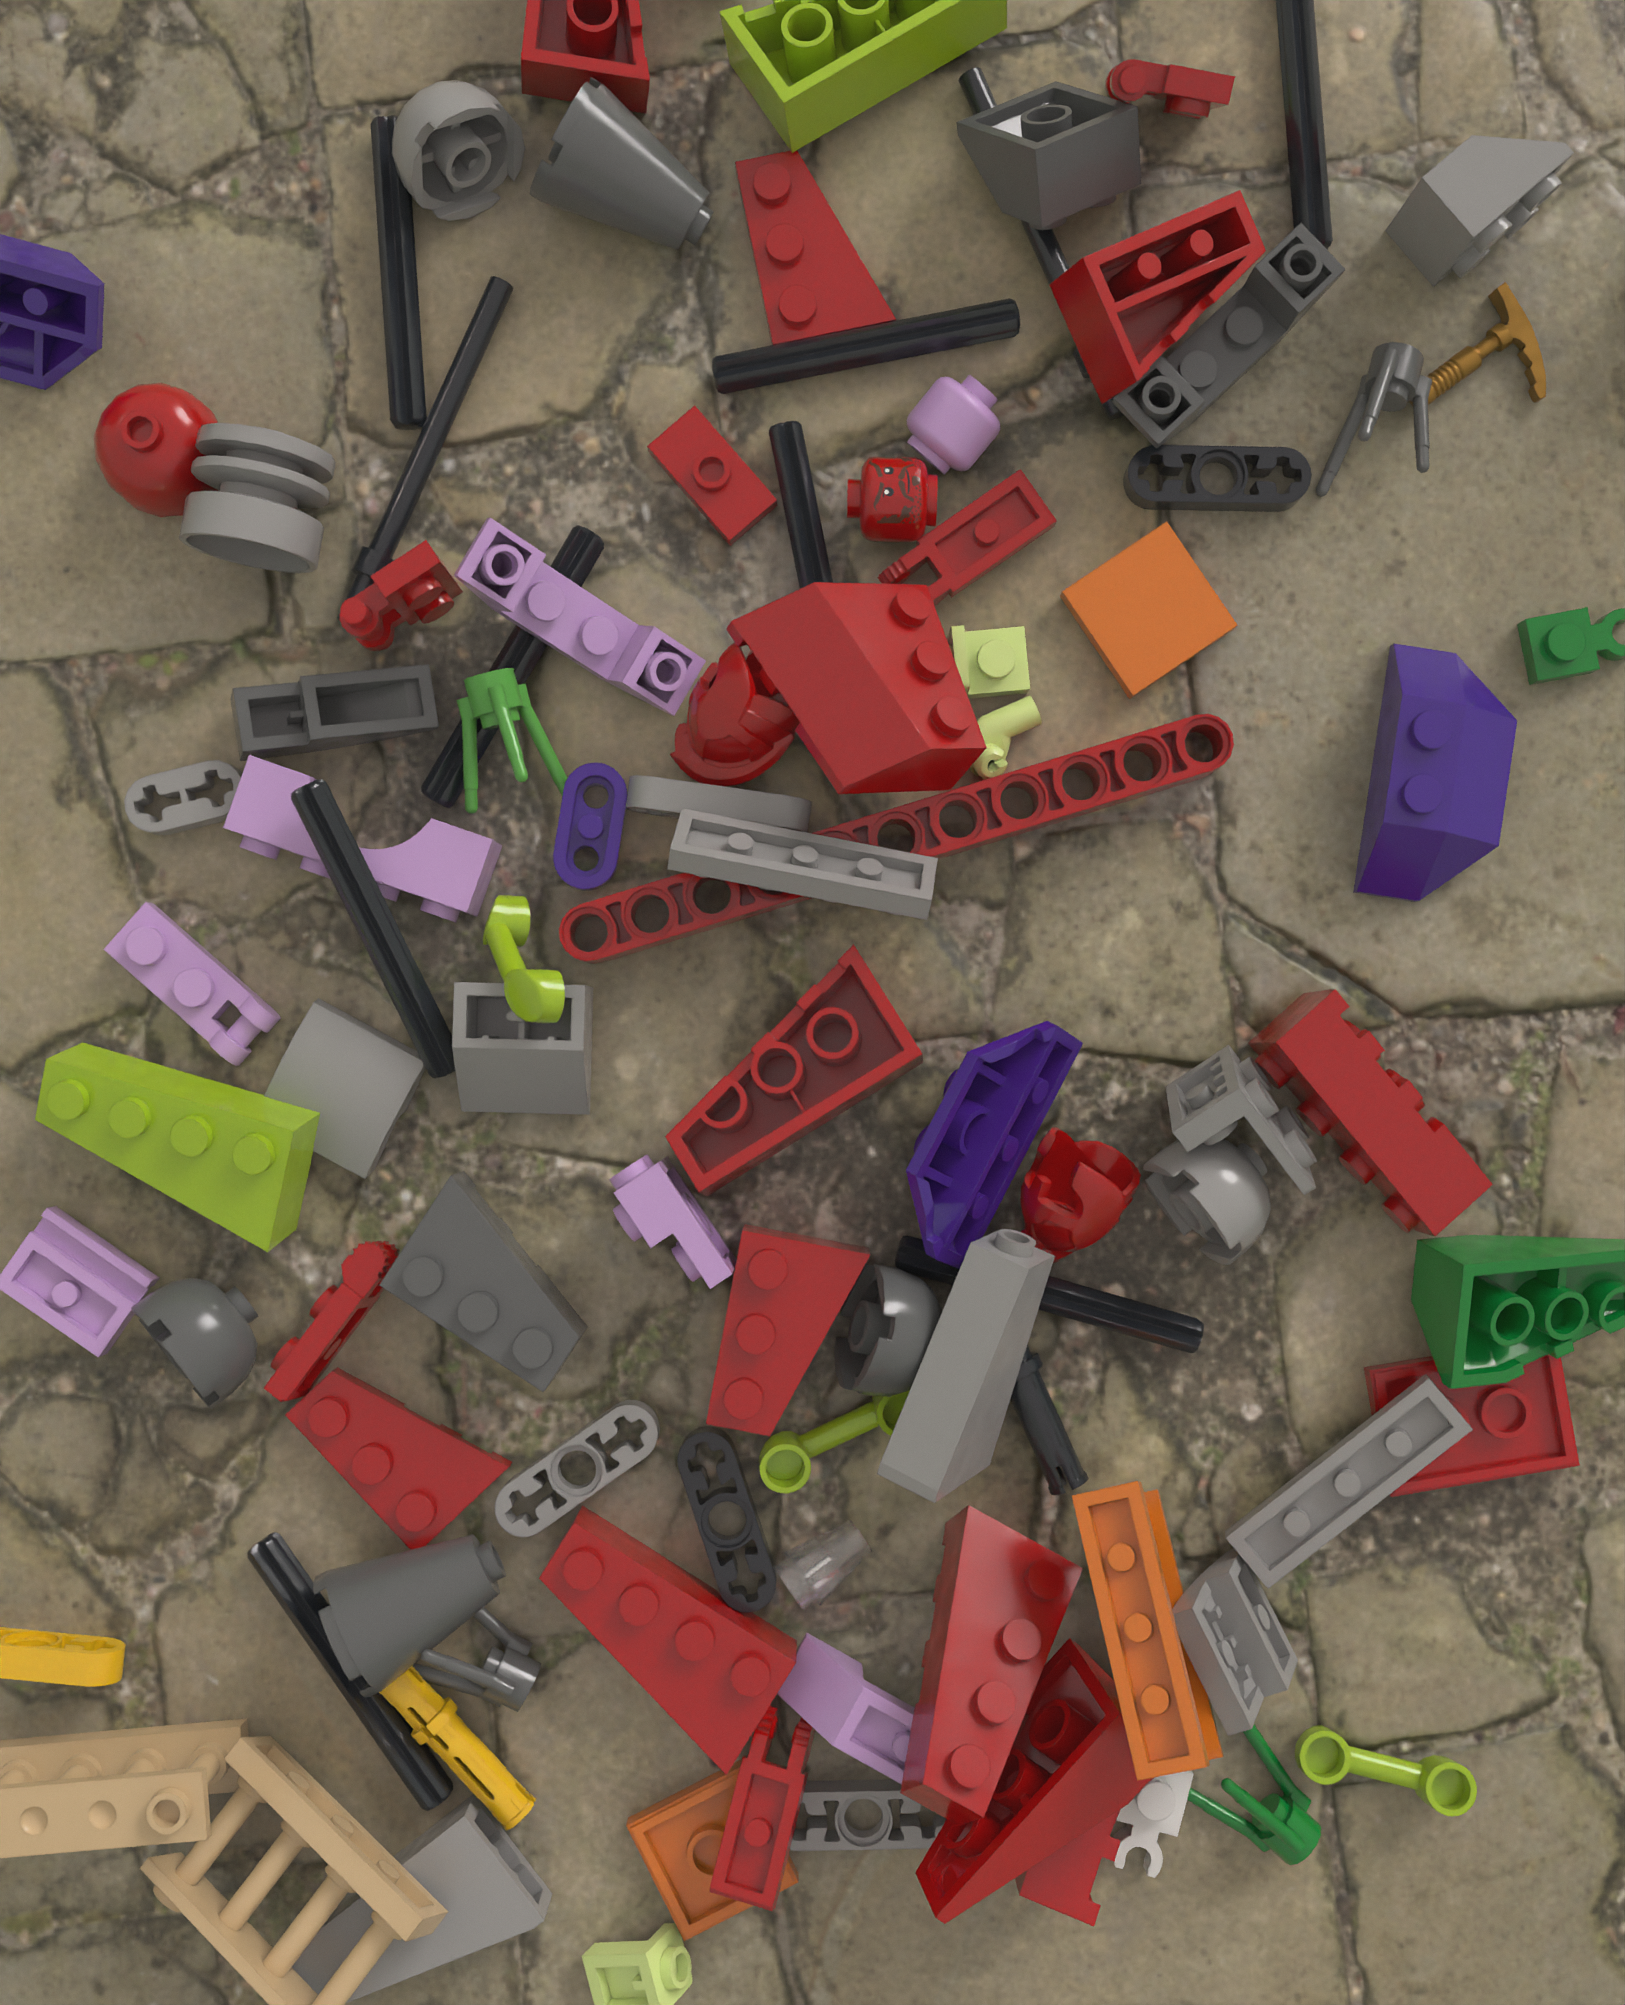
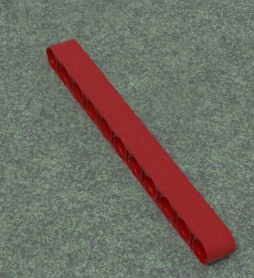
(921, 818)

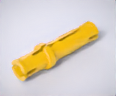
(440, 1727)

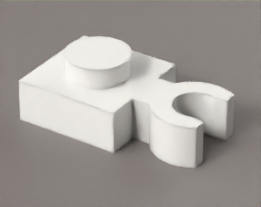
(1153, 1810)

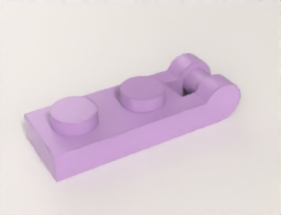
(191, 981)

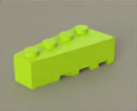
(186, 1135)

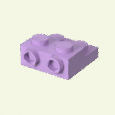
(660, 1203)

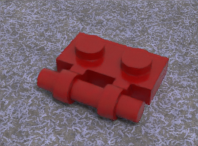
(1184, 89)
(405, 590)

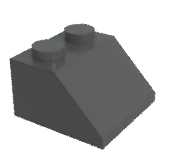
(1054, 152)

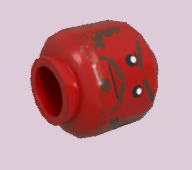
(893, 499)

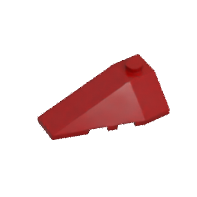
(1058, 1782)

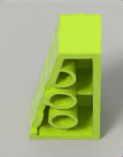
(836, 58)

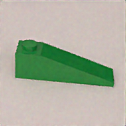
(1513, 1299)

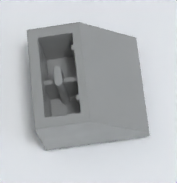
(1473, 200)
(519, 1063)

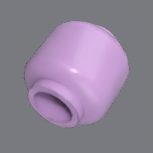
(953, 423)

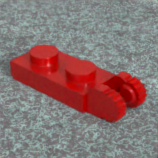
(976, 538)
(336, 1318)
(762, 1817)

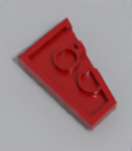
(802, 255)
(393, 1458)

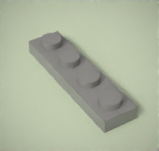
(803, 864)
(1347, 1481)

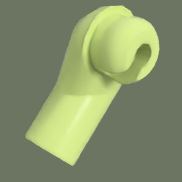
(997, 731)

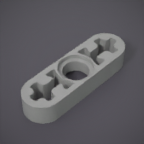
(669, 796)
(529, 1480)
(845, 1837)

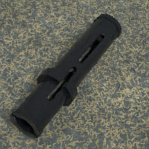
(1045, 1428)

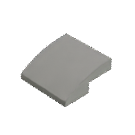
(352, 1079)
(1234, 1641)

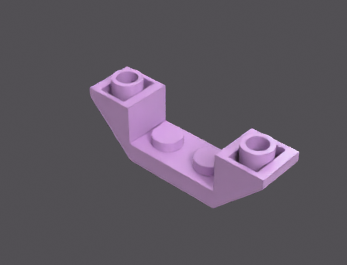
(563, 615)
(848, 1710)

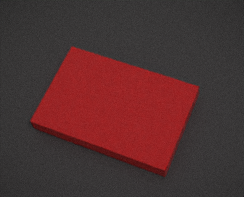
(1515, 1424)

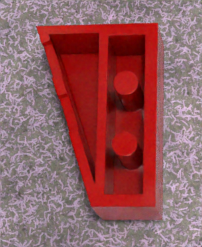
(1149, 289)
(775, 1321)

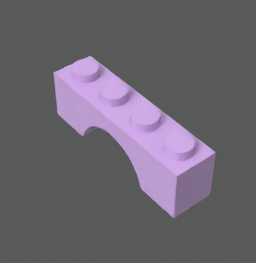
(437, 864)

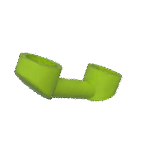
(529, 992)
(787, 1455)
(1436, 1779)

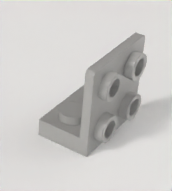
(1224, 1089)

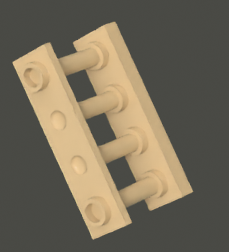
(113, 1787)
(309, 1820)

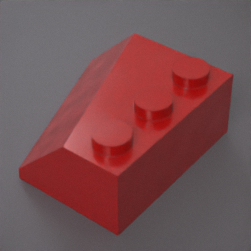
(867, 684)

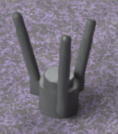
(1387, 387)
(503, 1677)

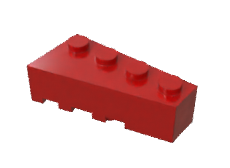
(984, 1656)

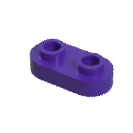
(590, 827)

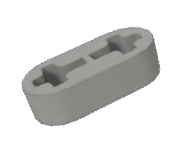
(181, 783)

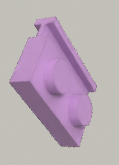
(76, 1281)

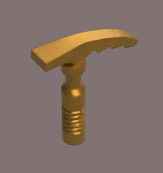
(1513, 329)

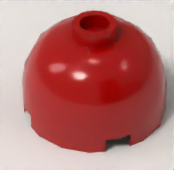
(149, 446)

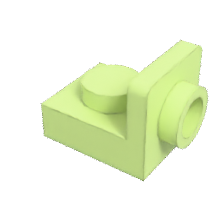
(991, 660)
(639, 1971)

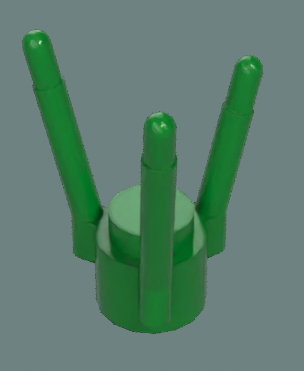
(1276, 1820)

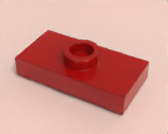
(712, 475)

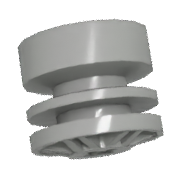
(260, 487)

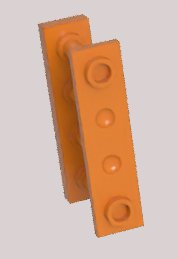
(1135, 1590)

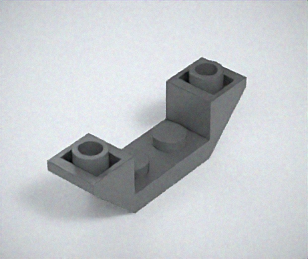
(1232, 339)

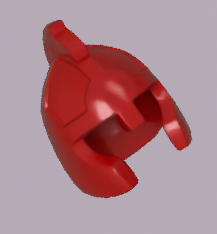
(733, 724)
(1075, 1193)

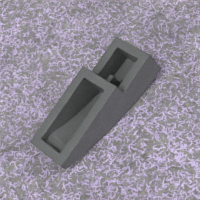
(333, 711)

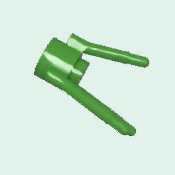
(496, 701)

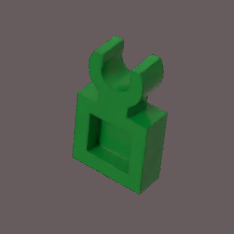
(1568, 644)

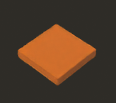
(1148, 610)
(681, 1846)

